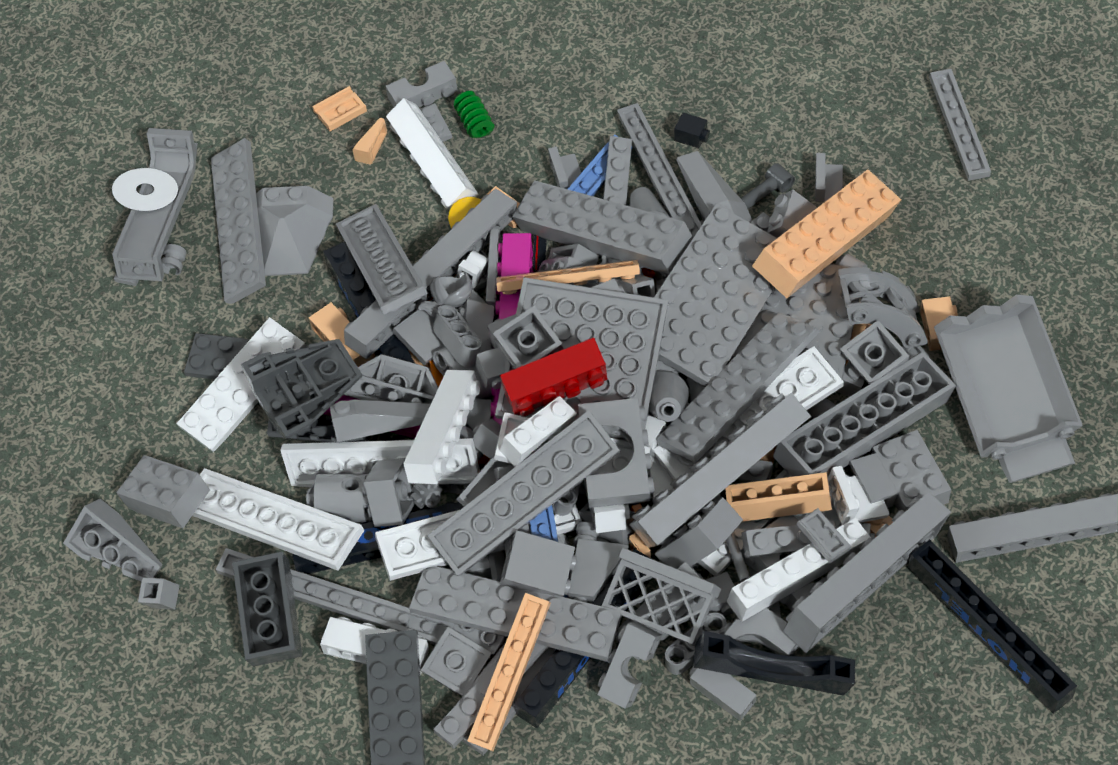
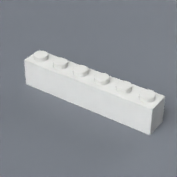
(430, 153)
(441, 427)
(790, 574)

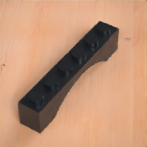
(818, 673)

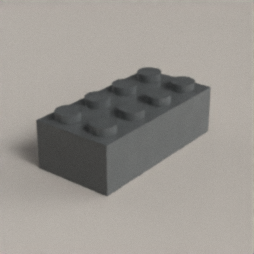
(267, 609)

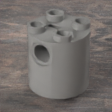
(340, 496)

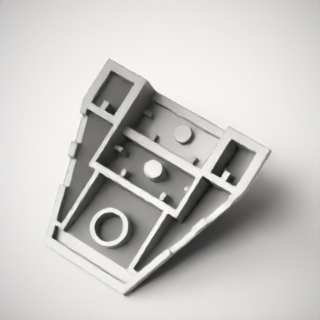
(292, 227)

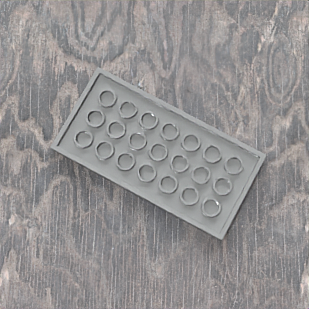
(713, 295)

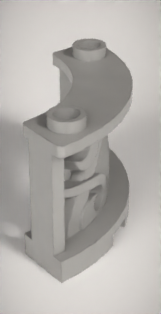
(898, 317)

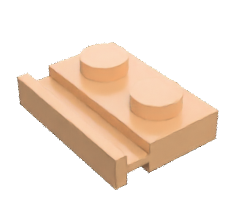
(339, 108)

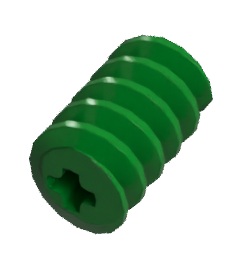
(473, 114)

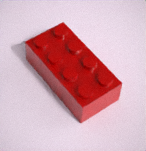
(554, 376)

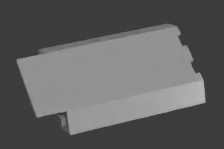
(1011, 387)

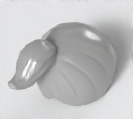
(447, 291)

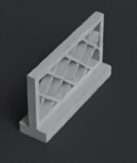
(665, 574)

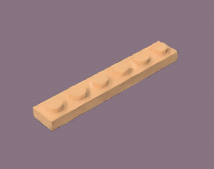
(576, 275)
(509, 672)

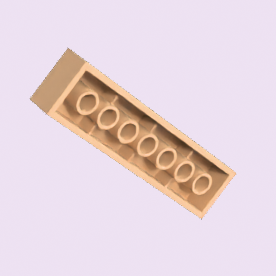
(826, 233)

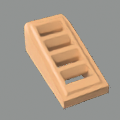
(370, 143)

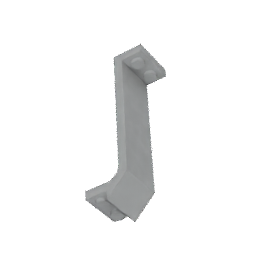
(147, 232)

